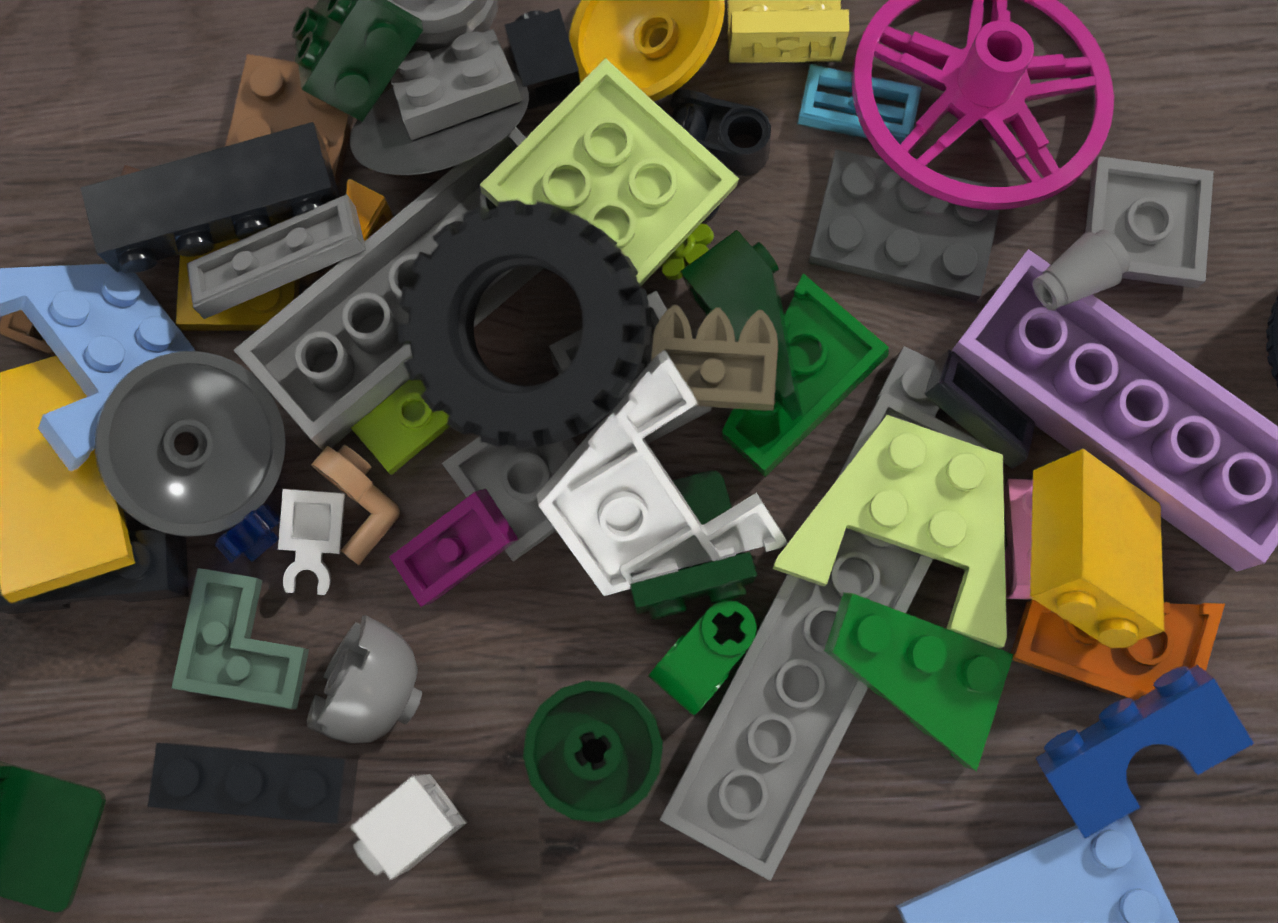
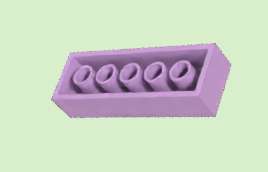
(1135, 408)

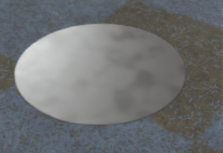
(386, 147)

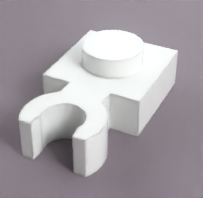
(310, 526)

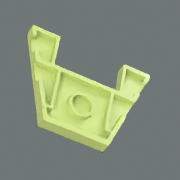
(926, 498)

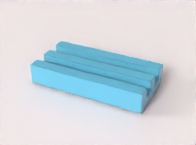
(848, 123)

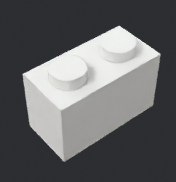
(406, 826)

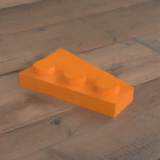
(1126, 672)

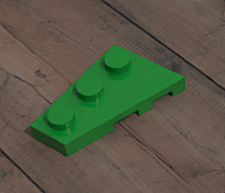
(829, 361)
(924, 670)

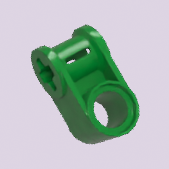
(698, 663)

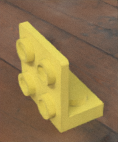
(786, 31)

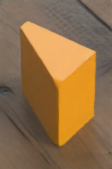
(370, 206)

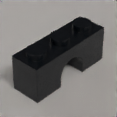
(157, 574)
(253, 783)

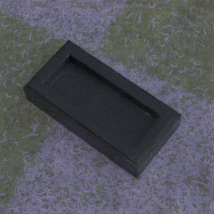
(980, 408)

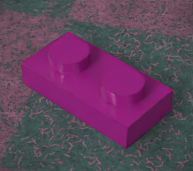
(453, 547)

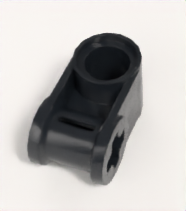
(718, 122)

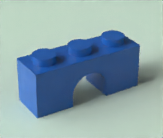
(1181, 712)

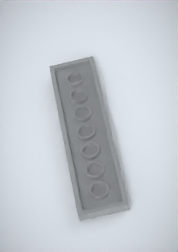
(790, 696)

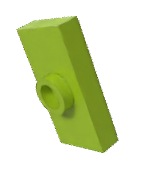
(400, 426)

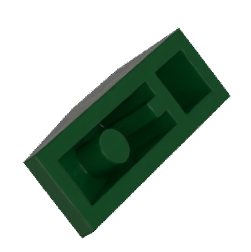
(741, 283)

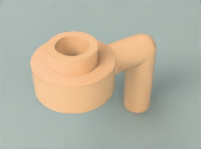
(348, 474)

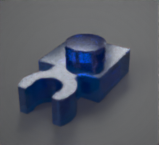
(250, 536)

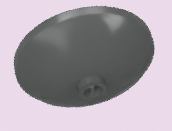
(233, 454)

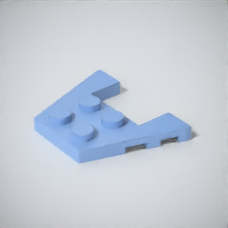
(99, 330)

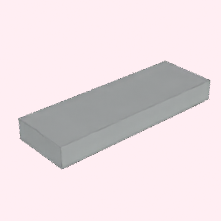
(275, 256)

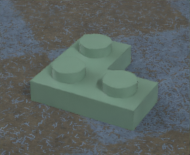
(218, 650)

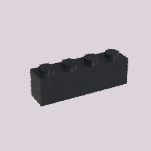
(208, 198)

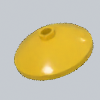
(648, 40)

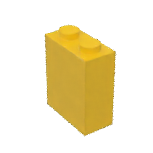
(1096, 550)

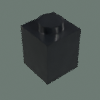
(543, 56)

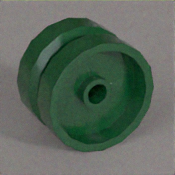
(557, 759)

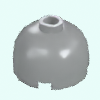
(367, 685)

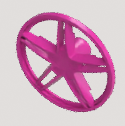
(989, 85)

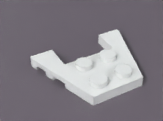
(624, 509)

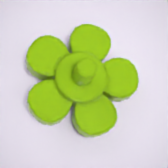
(688, 252)

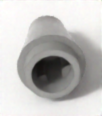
(1082, 270)

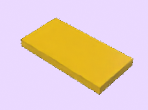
(52, 520)

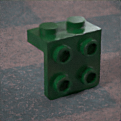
(352, 50)
(718, 579)
(44, 836)

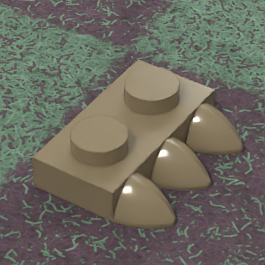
(715, 365)

